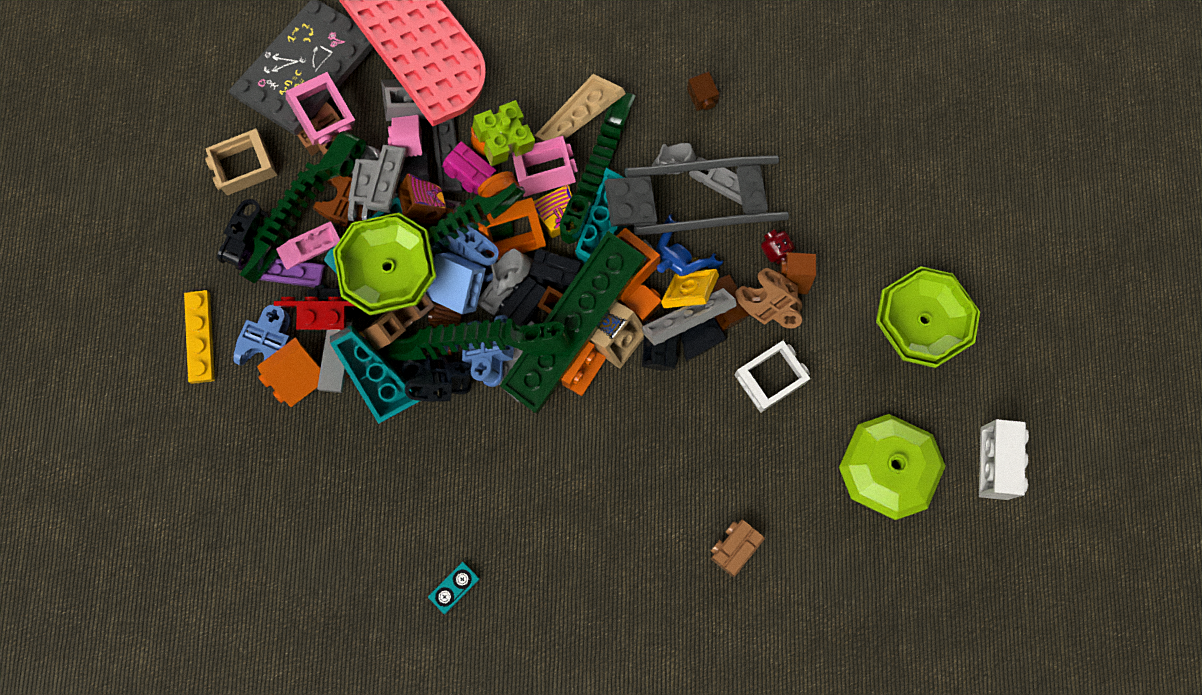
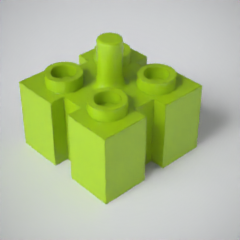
(503, 133)

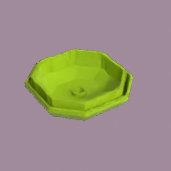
(372, 245)
(945, 305)
(874, 480)

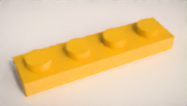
(199, 337)

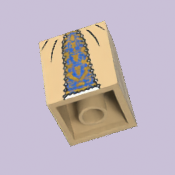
(618, 335)

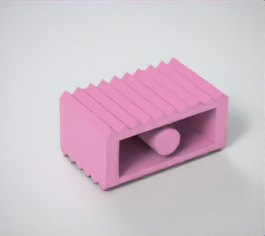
(406, 134)

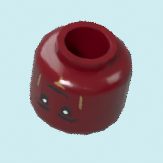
(777, 246)

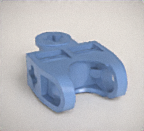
(473, 248)
(266, 328)
(488, 363)

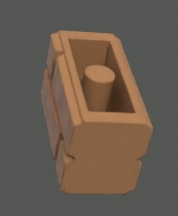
(737, 547)

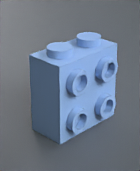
(456, 283)

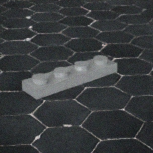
(688, 317)

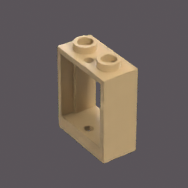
(233, 146)

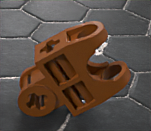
(337, 209)

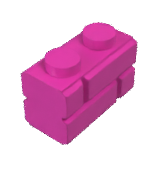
(467, 167)

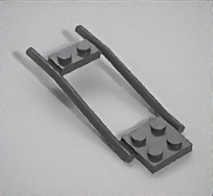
(632, 198)

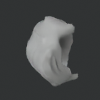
(675, 154)
(509, 270)

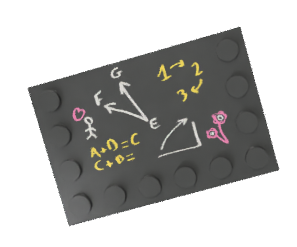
(309, 46)

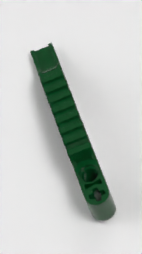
(336, 162)
(594, 172)
(471, 214)
(534, 339)

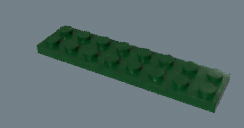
(581, 313)

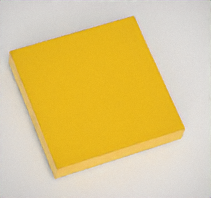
(690, 289)

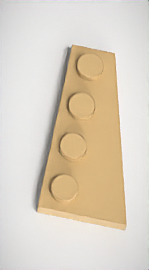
(583, 106)

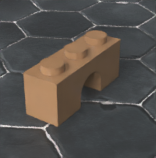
(394, 322)

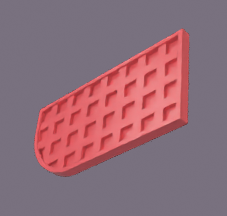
(424, 52)

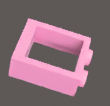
(310, 88)
(550, 179)
(308, 245)

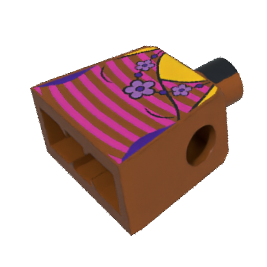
(422, 200)

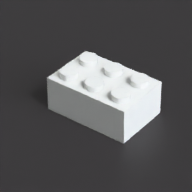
(1003, 460)

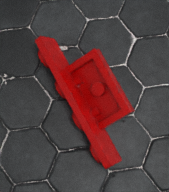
(318, 314)

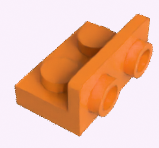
(583, 370)

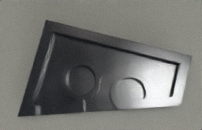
(701, 338)

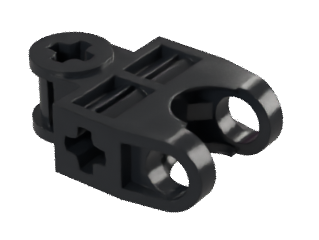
(240, 242)
(432, 378)

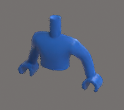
(678, 257)

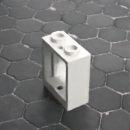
(754, 390)

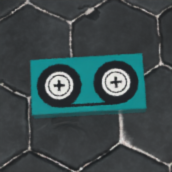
(453, 588)

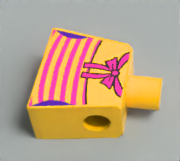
(551, 209)

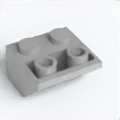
(397, 101)

